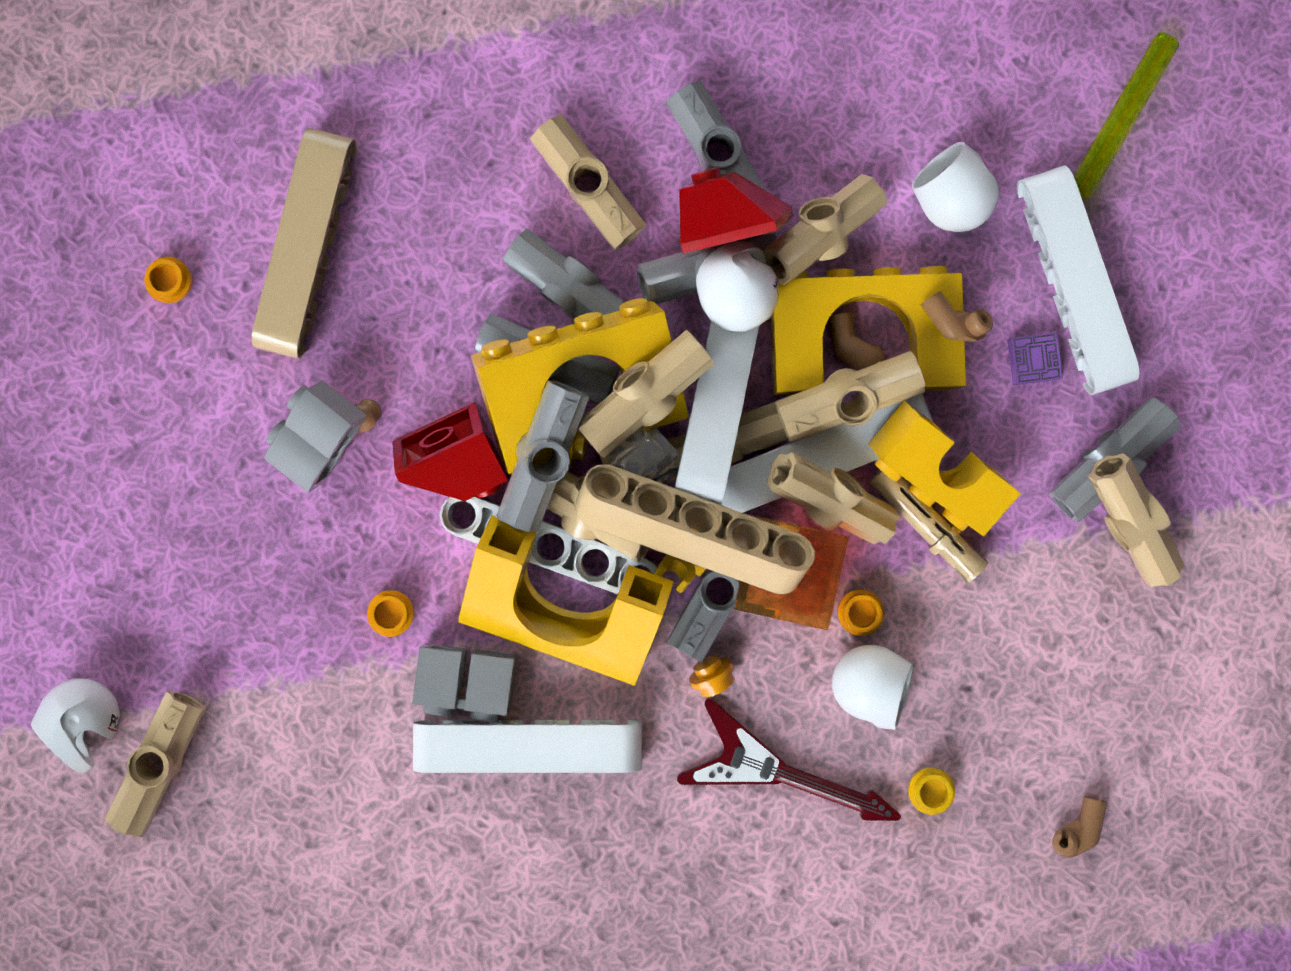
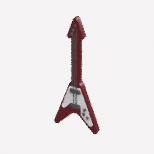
(752, 762)

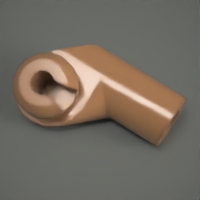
(957, 324)

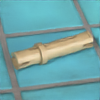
(931, 526)

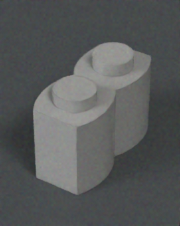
(313, 435)

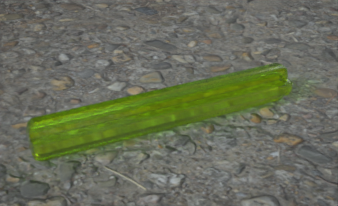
(1125, 113)

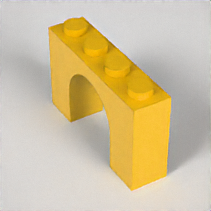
(809, 302)
(517, 372)
(507, 605)

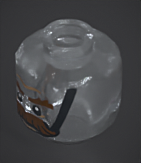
(646, 455)

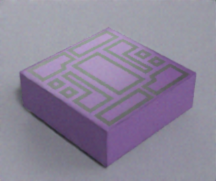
(1035, 358)

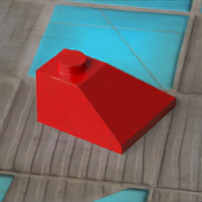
(726, 210)
(451, 457)

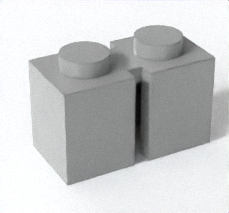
(441, 681)

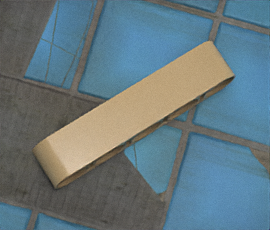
(302, 242)
(671, 532)

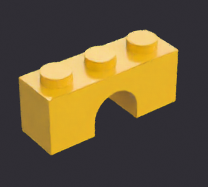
(913, 449)

